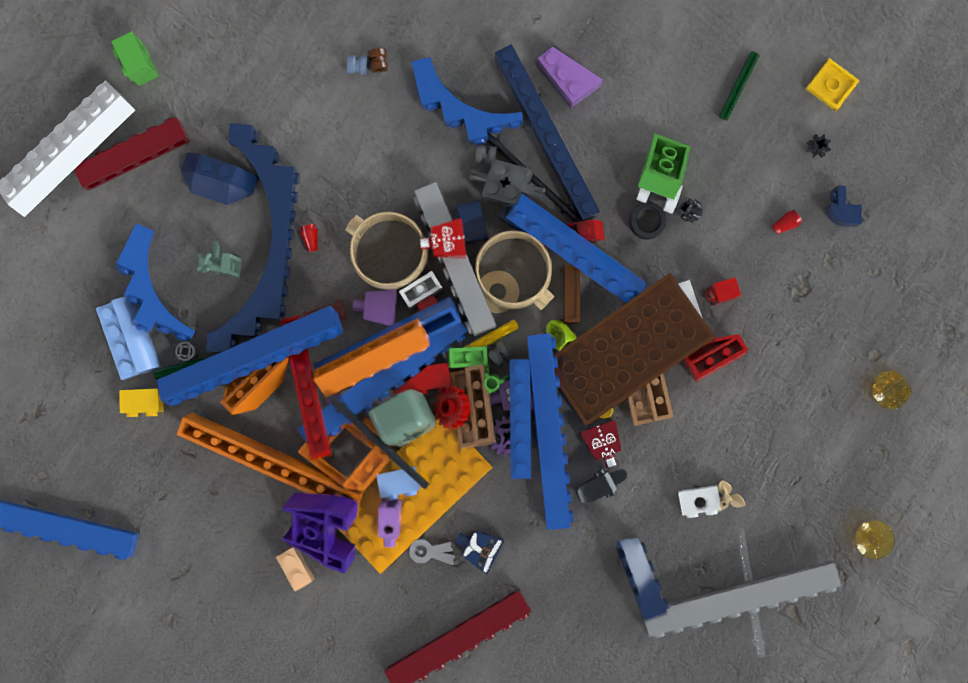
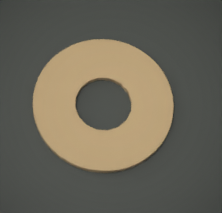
(507, 281)

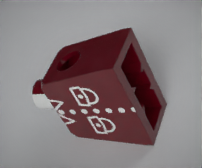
(603, 442)

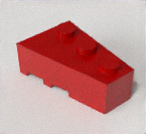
(715, 356)

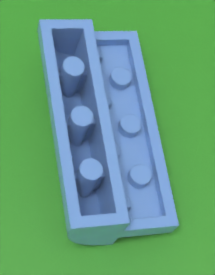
(130, 348)

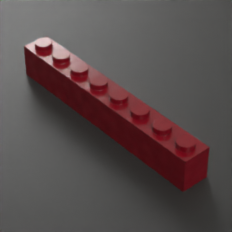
(459, 639)

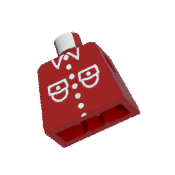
(446, 240)

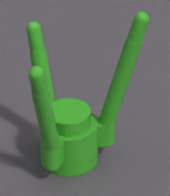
(493, 381)

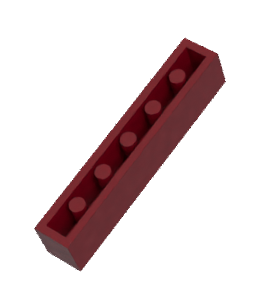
(131, 153)

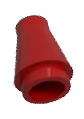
(787, 222)
(310, 237)

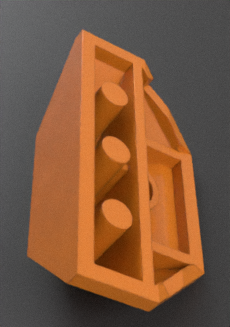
(252, 390)

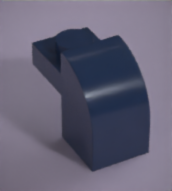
(843, 214)

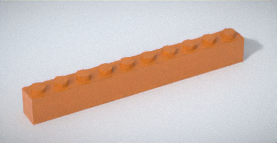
(261, 457)

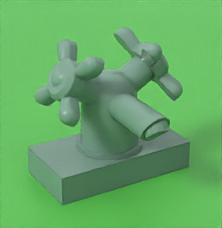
(227, 264)

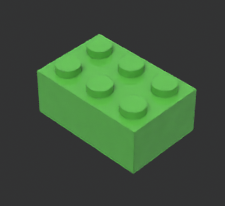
(664, 166)

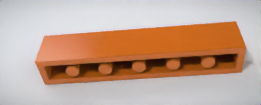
(371, 358)

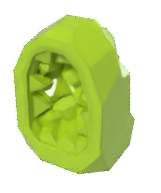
(561, 332)

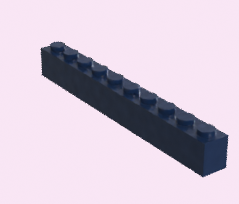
(546, 134)

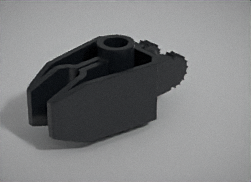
(601, 485)

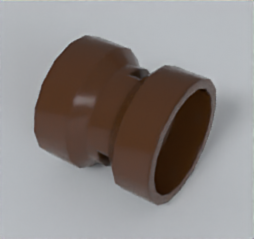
(377, 59)

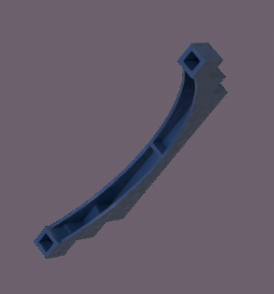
(269, 296)

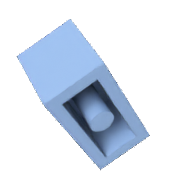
(396, 483)

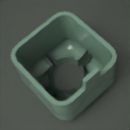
(403, 418)

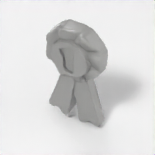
(422, 551)

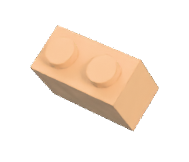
(295, 568)

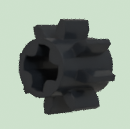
(813, 148)
(691, 210)

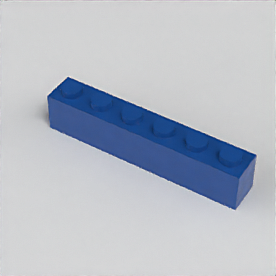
(520, 419)

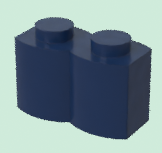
(472, 221)

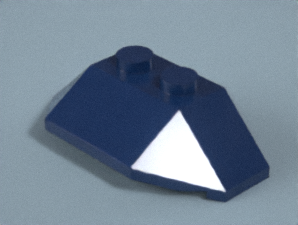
(217, 179)

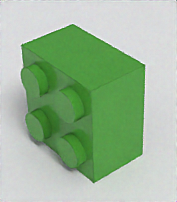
(135, 59)

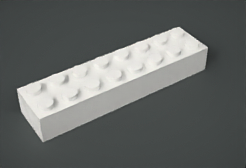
(64, 148)

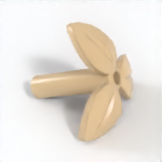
(735, 499)

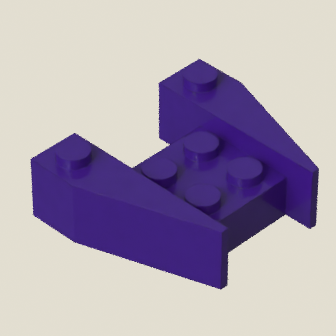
(315, 524)

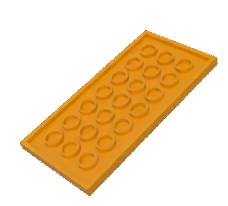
(450, 476)

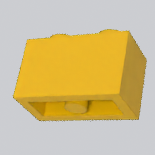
(140, 401)

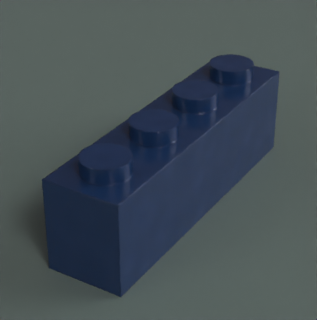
(641, 579)

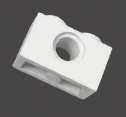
(420, 290)
(709, 493)

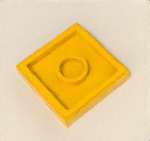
(832, 84)

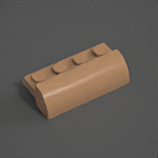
(650, 403)
(479, 426)

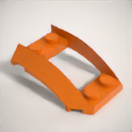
(364, 473)

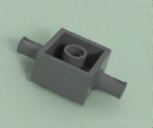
(499, 175)

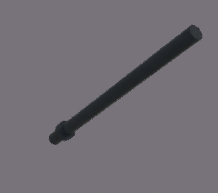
(565, 208)
(341, 407)

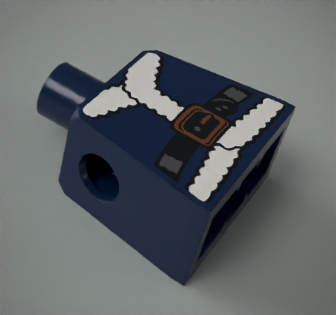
(480, 549)

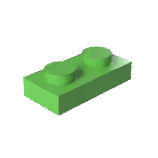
(467, 356)

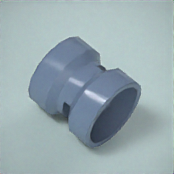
(357, 65)

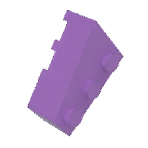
(568, 76)

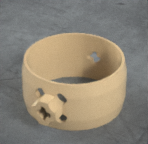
(358, 227)
(543, 297)

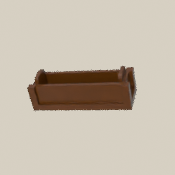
(571, 294)

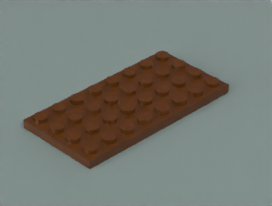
(630, 349)

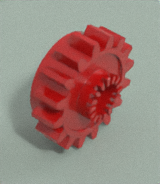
(452, 407)

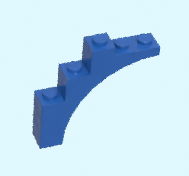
(455, 112)
(140, 290)

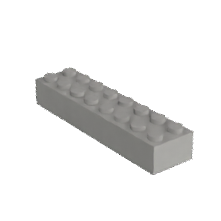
(457, 270)

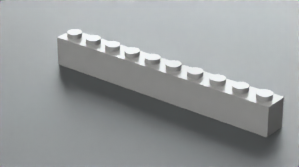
(746, 597)

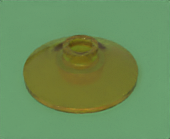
(883, 541)

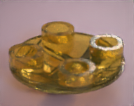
(891, 390)

